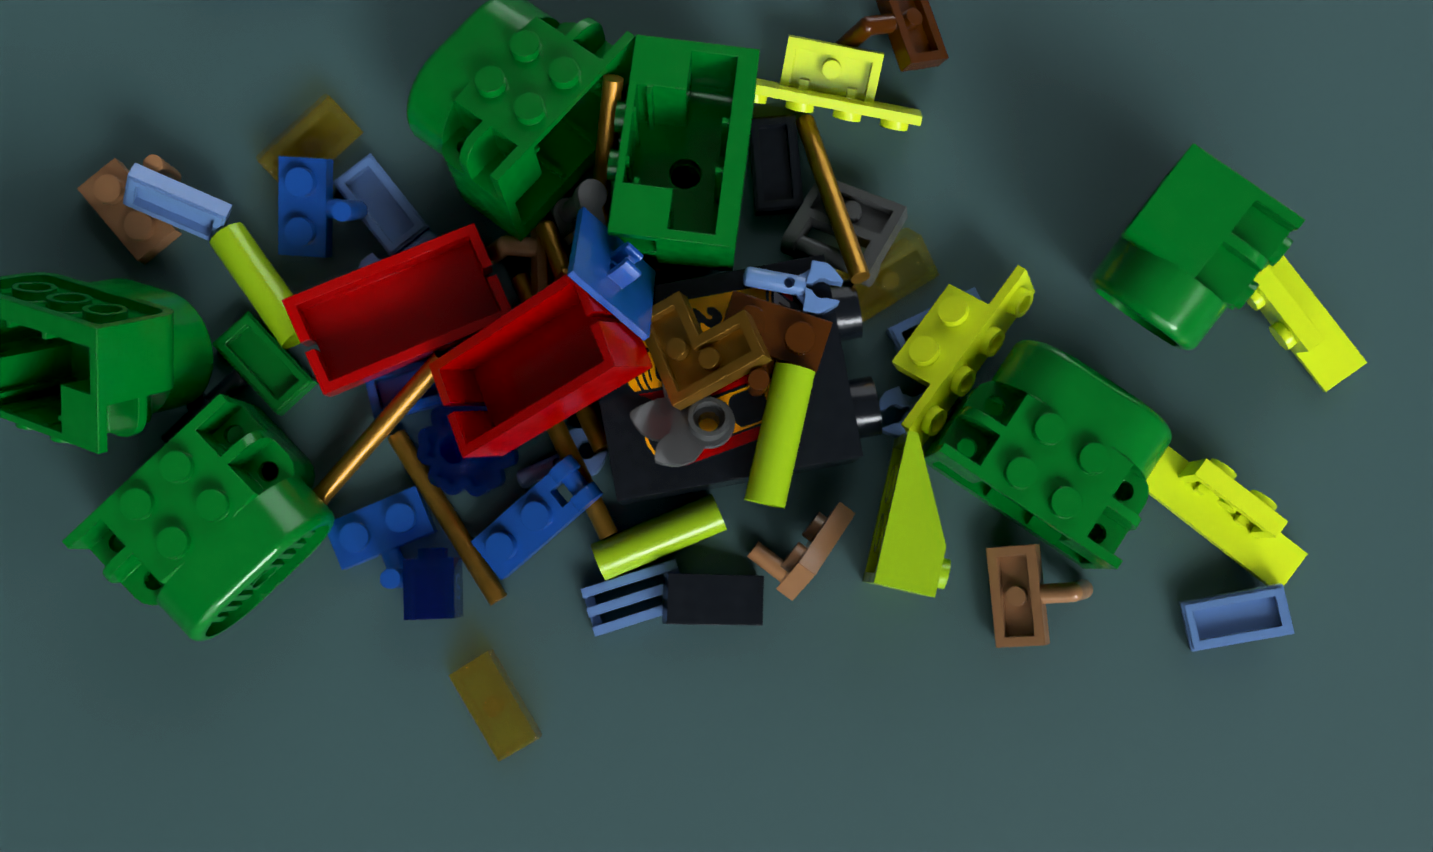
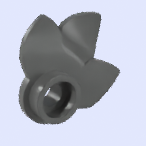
(679, 431)

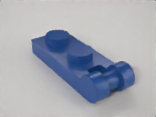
(536, 518)

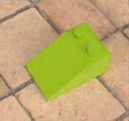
(908, 533)

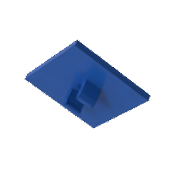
(612, 273)

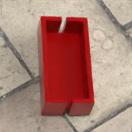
(397, 310)
(535, 368)

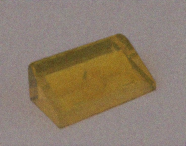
(317, 133)
(901, 272)
(495, 705)

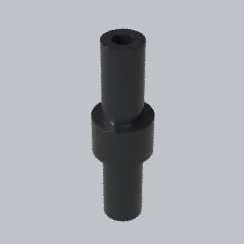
(229, 386)

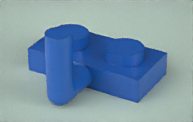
(308, 207)
(382, 531)

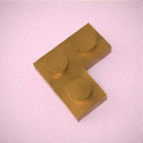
(697, 361)

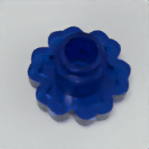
(448, 467)

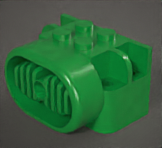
(516, 107)
(682, 121)
(1194, 250)
(96, 356)
(1055, 451)
(210, 519)

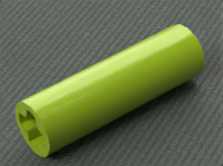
(256, 279)
(779, 435)
(658, 537)

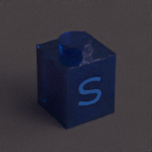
(432, 585)

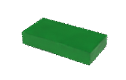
(264, 363)

